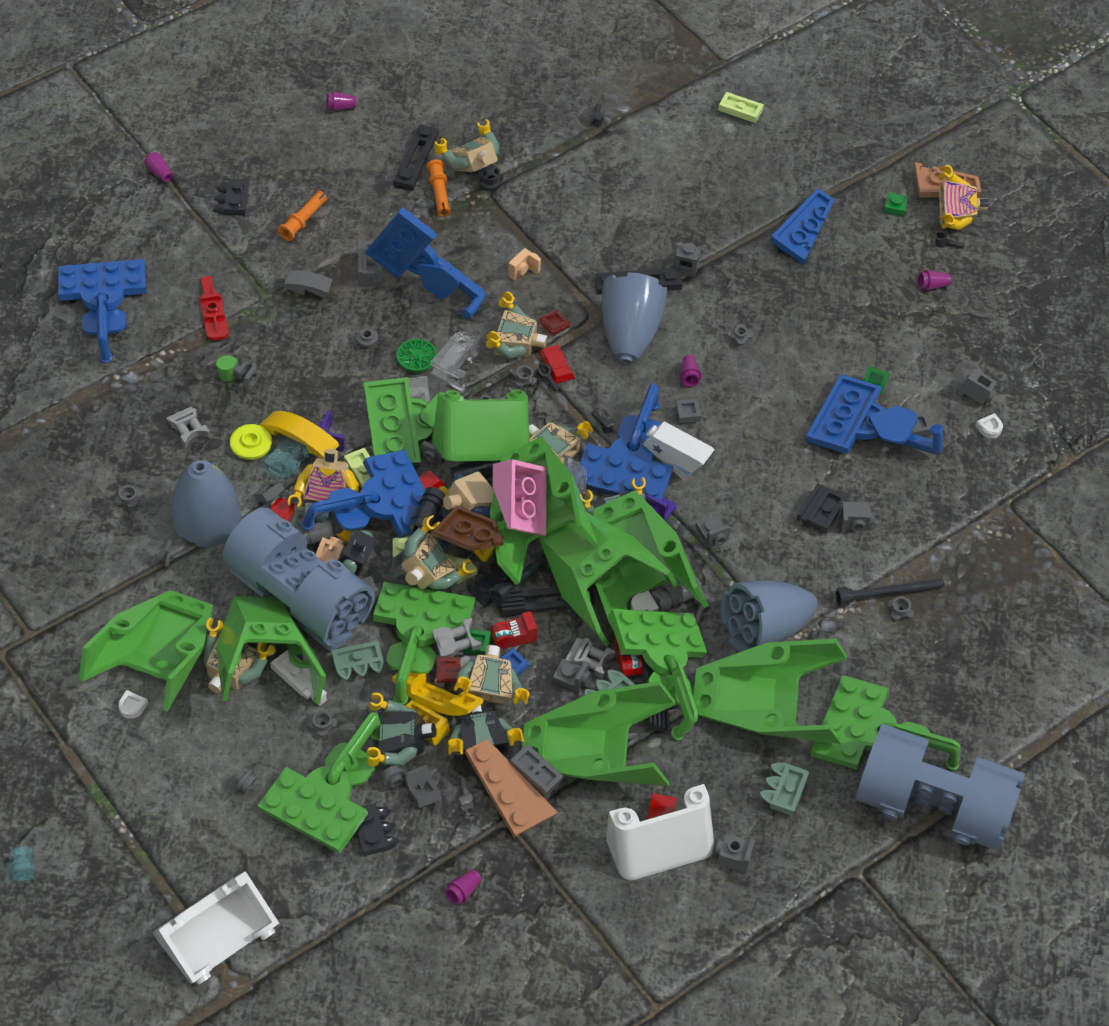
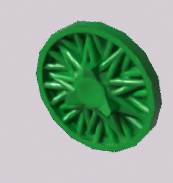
(416, 355)

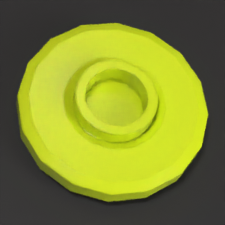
(250, 441)

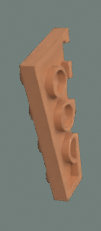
(511, 793)

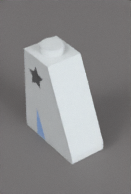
(677, 449)

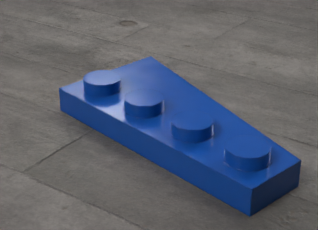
(803, 226)

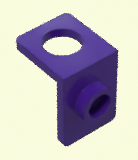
(326, 425)
(661, 506)

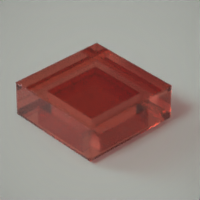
(555, 322)
(448, 669)

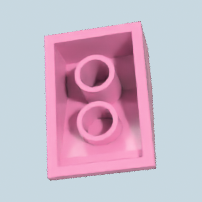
(521, 495)

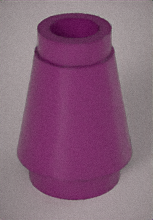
(340, 101)
(157, 165)
(931, 280)
(690, 373)
(462, 887)

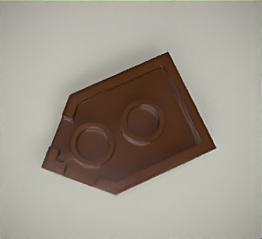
(468, 530)

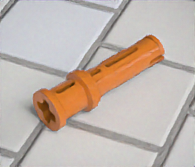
(438, 181)
(297, 220)

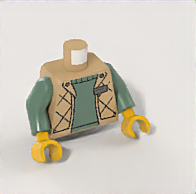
(474, 154)
(516, 332)
(560, 438)
(427, 562)
(246, 671)
(491, 679)

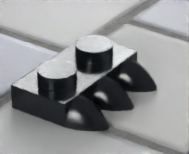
(233, 197)
(481, 589)
(373, 831)

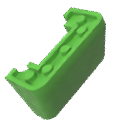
(480, 427)

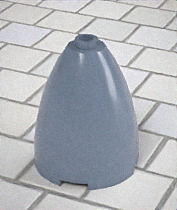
(631, 313)
(204, 505)
(765, 612)

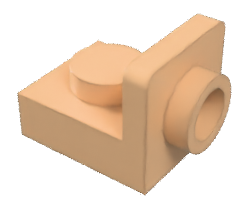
(522, 262)
(330, 549)

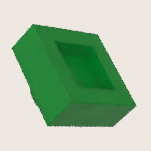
(895, 204)
(877, 377)
(481, 636)

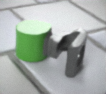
(229, 369)

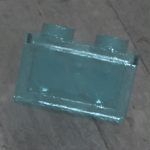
(286, 457)

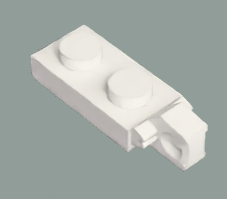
(296, 677)

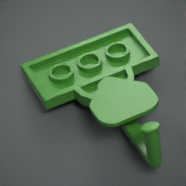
(396, 416)
(415, 616)
(665, 644)
(857, 718)
(322, 808)

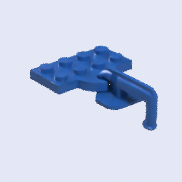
(406, 246)
(102, 290)
(854, 414)
(627, 458)
(388, 494)

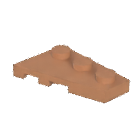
(929, 183)

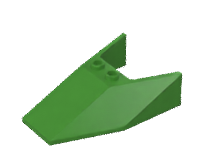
(562, 507)
(579, 564)
(626, 580)
(263, 622)
(152, 637)
(761, 687)
(591, 734)

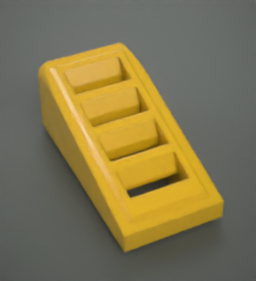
(440, 722)

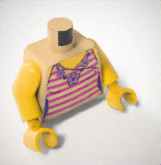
(958, 200)
(322, 478)

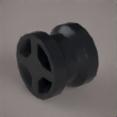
(490, 178)

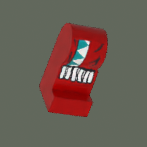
(515, 631)
(628, 664)

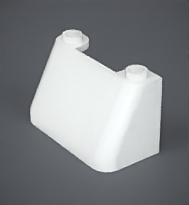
(661, 841)
(216, 927)

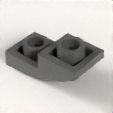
(299, 281)

